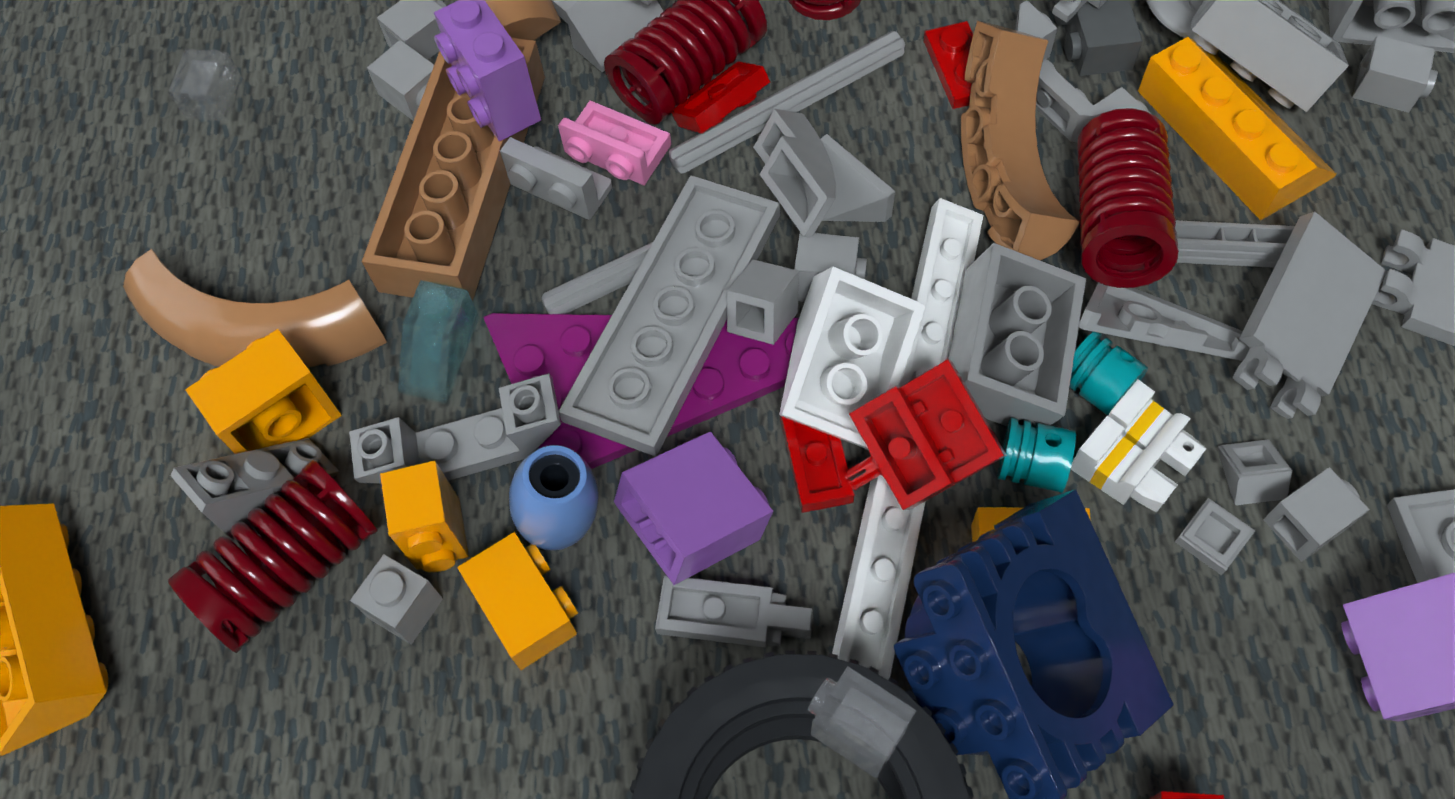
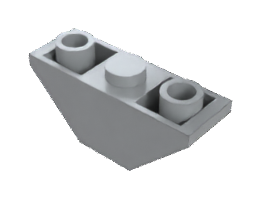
(237, 483)

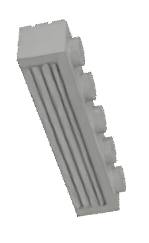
(1231, 243)

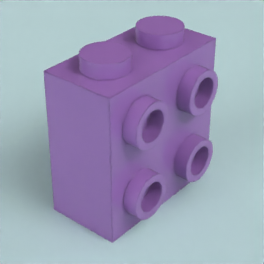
(486, 67)
(692, 506)
(1406, 648)

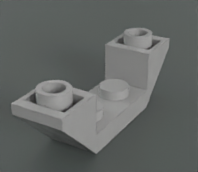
(1056, 98)
(466, 445)

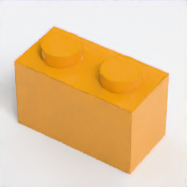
(424, 516)
(518, 599)

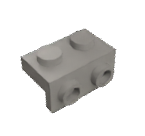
(554, 178)

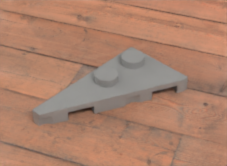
(1154, 320)

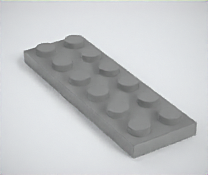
(669, 316)

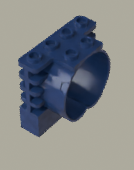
(1056, 595)

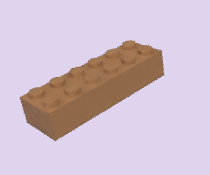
(443, 192)

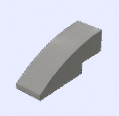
(797, 169)

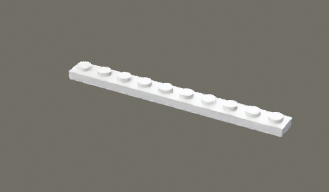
(887, 533)

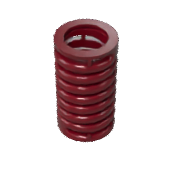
(687, 49)
(1126, 199)
(277, 560)

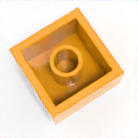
(263, 397)

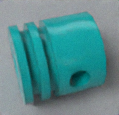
(1104, 372)
(1037, 455)

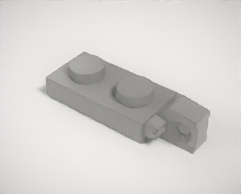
(729, 613)

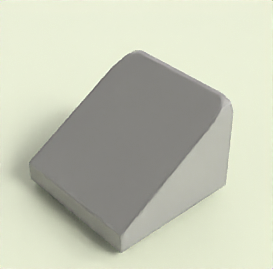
(1255, 472)

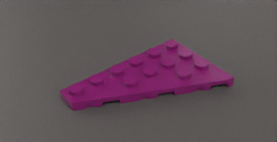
(561, 344)

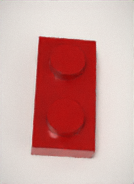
(949, 53)
(721, 96)
(817, 467)

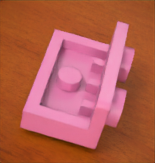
(614, 142)

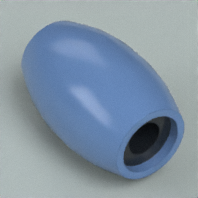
(553, 498)

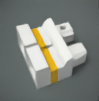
(1130, 444)

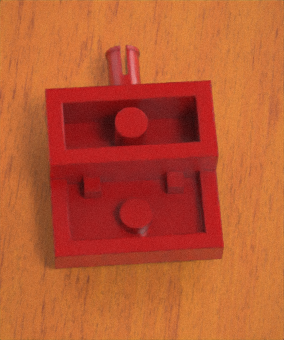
(924, 437)

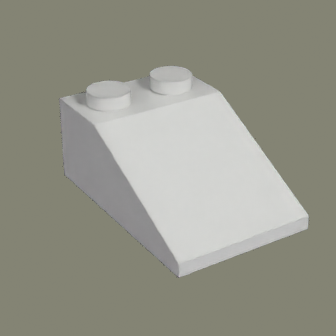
(847, 351)

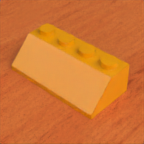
(1231, 128)
(45, 637)

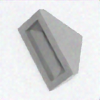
(859, 191)

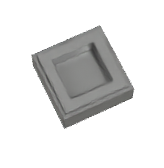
(1215, 536)

